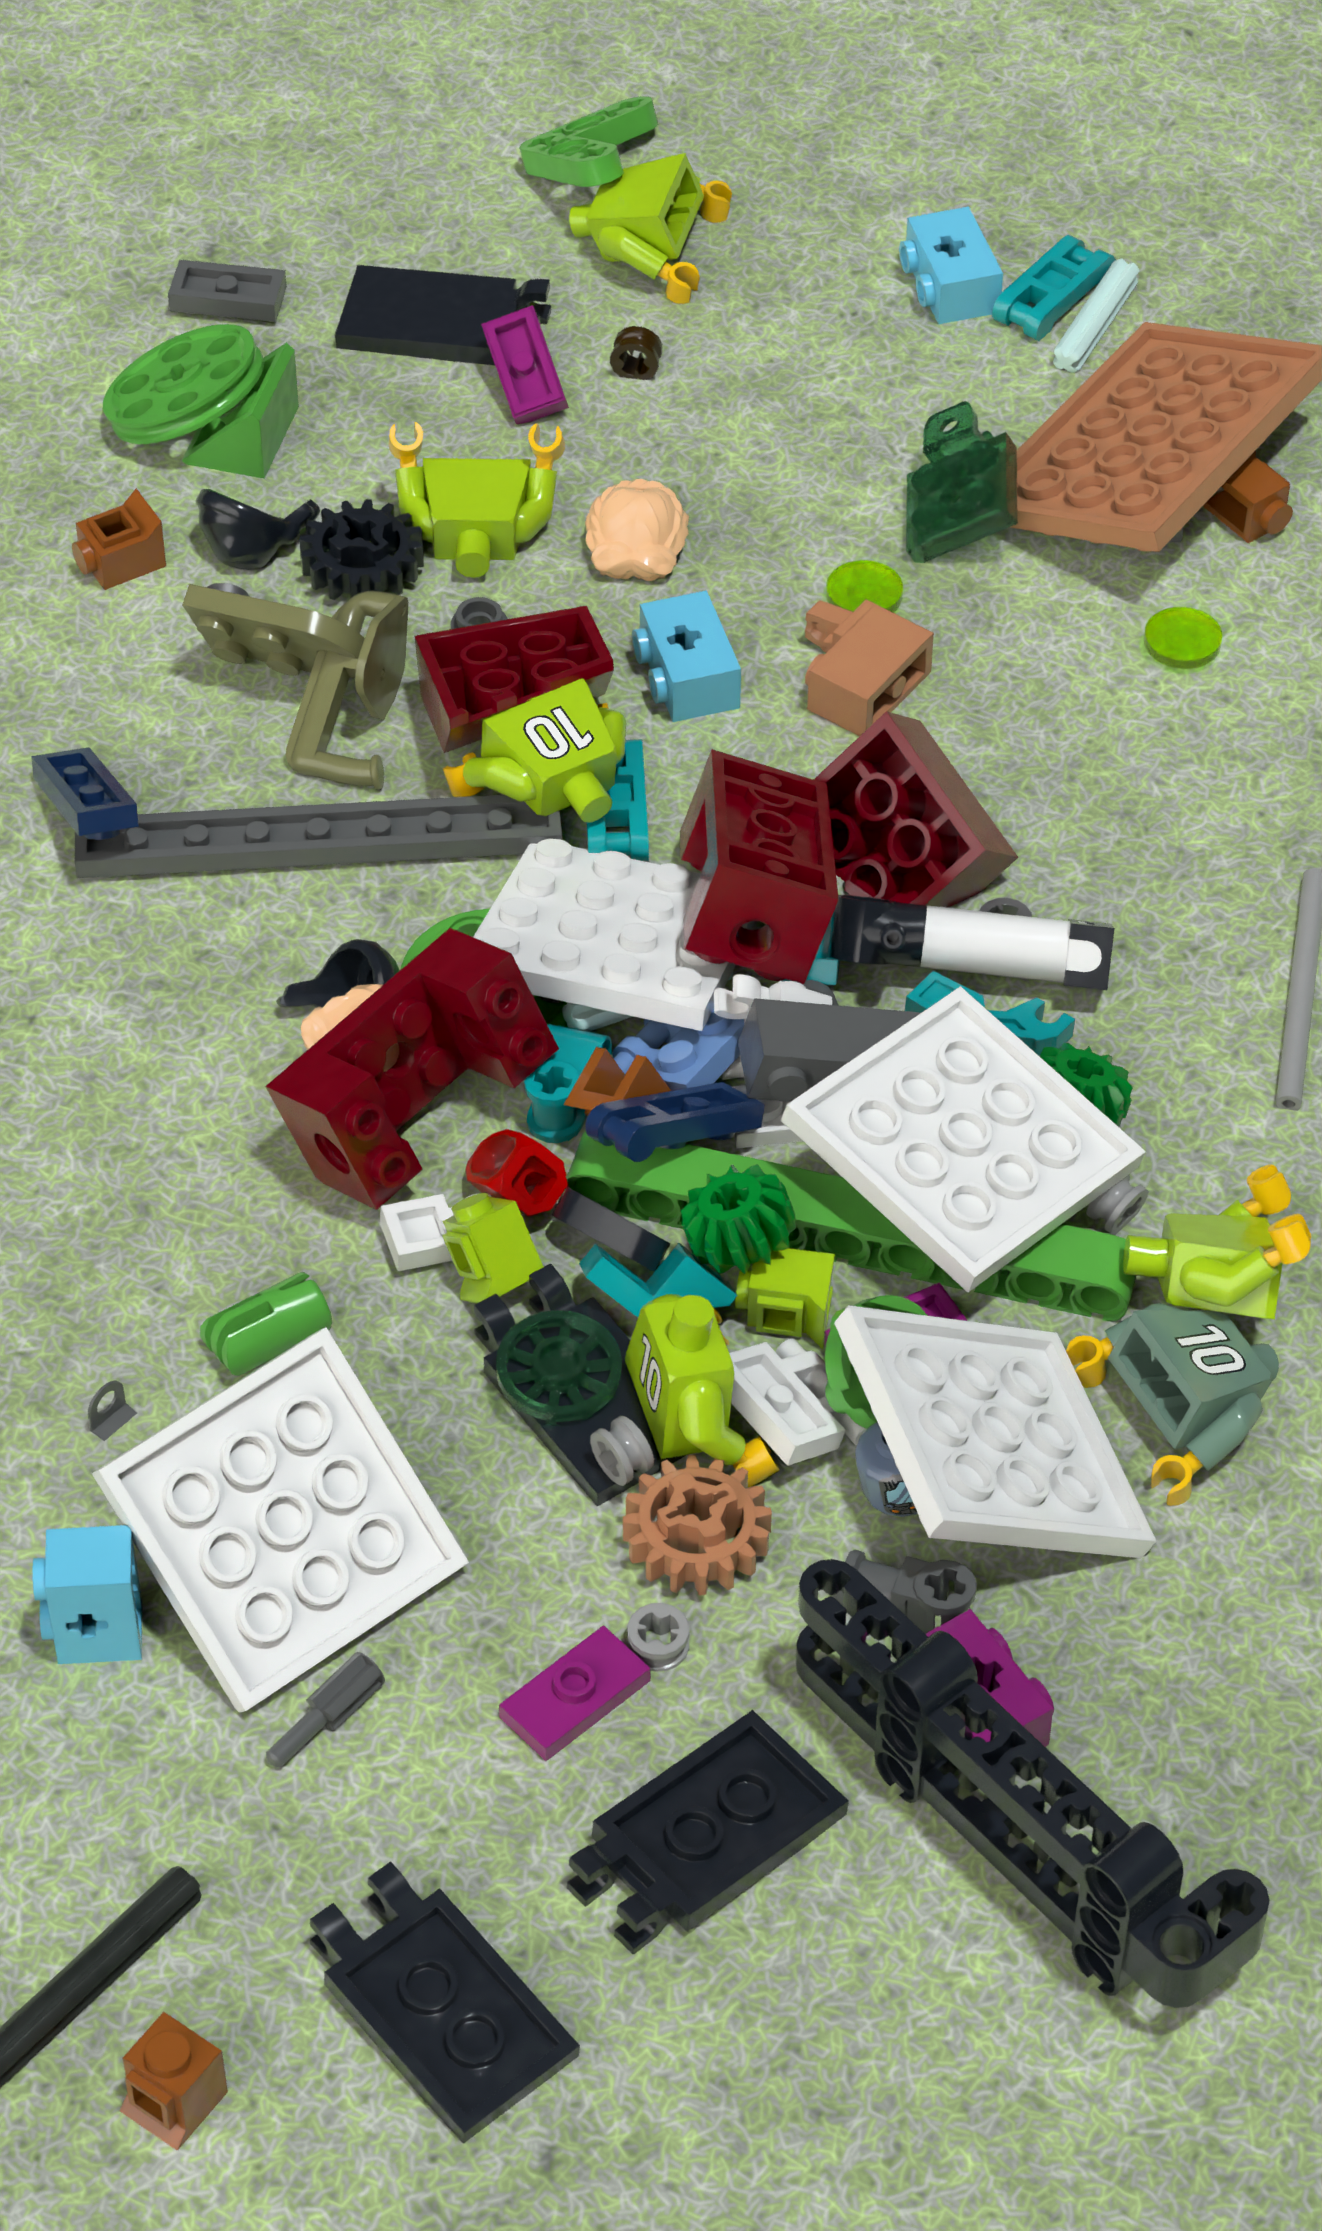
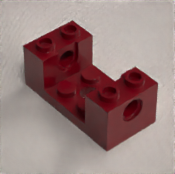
(761, 858)
(448, 1012)

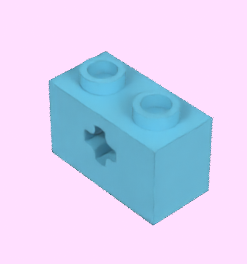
(951, 265)
(687, 656)
(90, 1594)

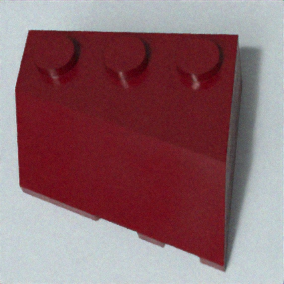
(503, 664)
(908, 820)

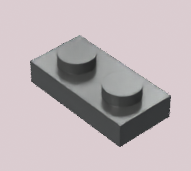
(227, 290)

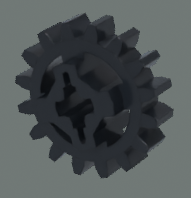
(361, 550)

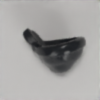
(244, 534)
(348, 966)

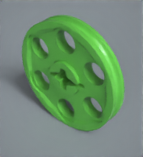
(183, 384)

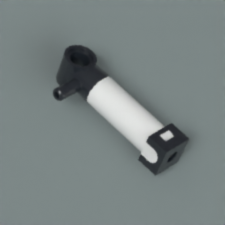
(971, 941)

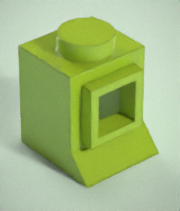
(489, 1246)
(789, 1294)

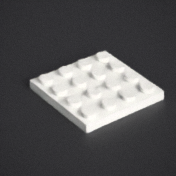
(605, 933)
(963, 1138)
(993, 1434)
(280, 1519)

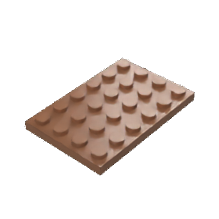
(1158, 433)

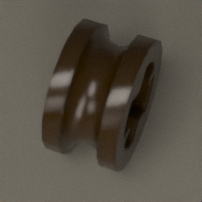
(631, 340)

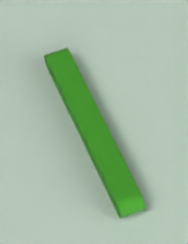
(1064, 1270)

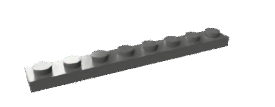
(317, 836)

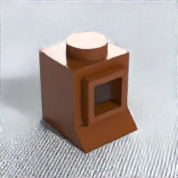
(1253, 501)
(120, 543)
(606, 1082)
(172, 2080)

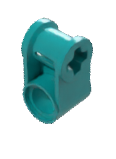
(553, 1081)

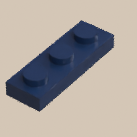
(85, 793)

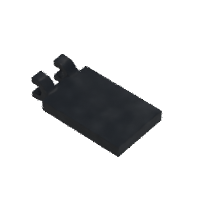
(431, 312)
(569, 1439)
(705, 1830)
(441, 2004)

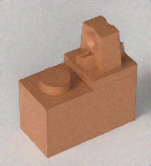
(867, 665)

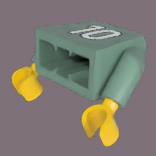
(1190, 1377)

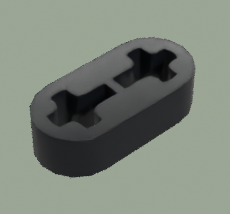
(611, 1229)

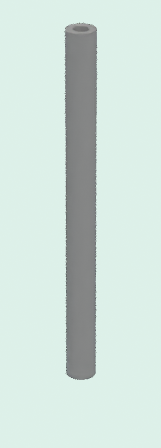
(1301, 993)

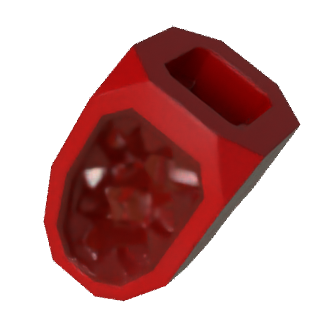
(517, 1170)

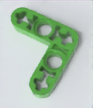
(586, 148)

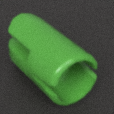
(266, 1324)

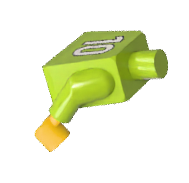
(548, 754)
(687, 1384)

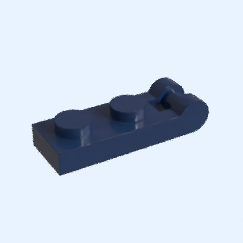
(673, 1119)

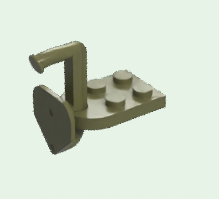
(319, 644)

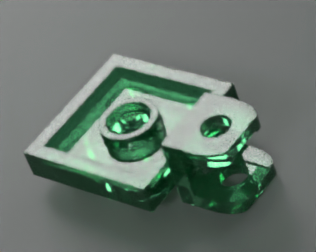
(962, 467)

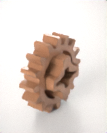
(693, 1527)

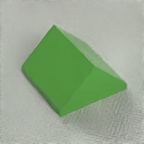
(253, 430)

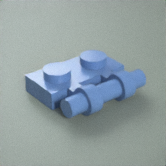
(689, 1056)

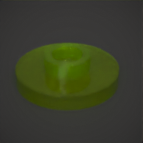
(864, 580)
(1183, 637)

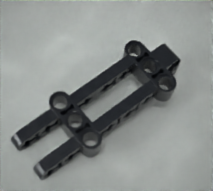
(922, 1735)

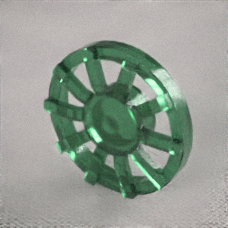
(558, 1366)

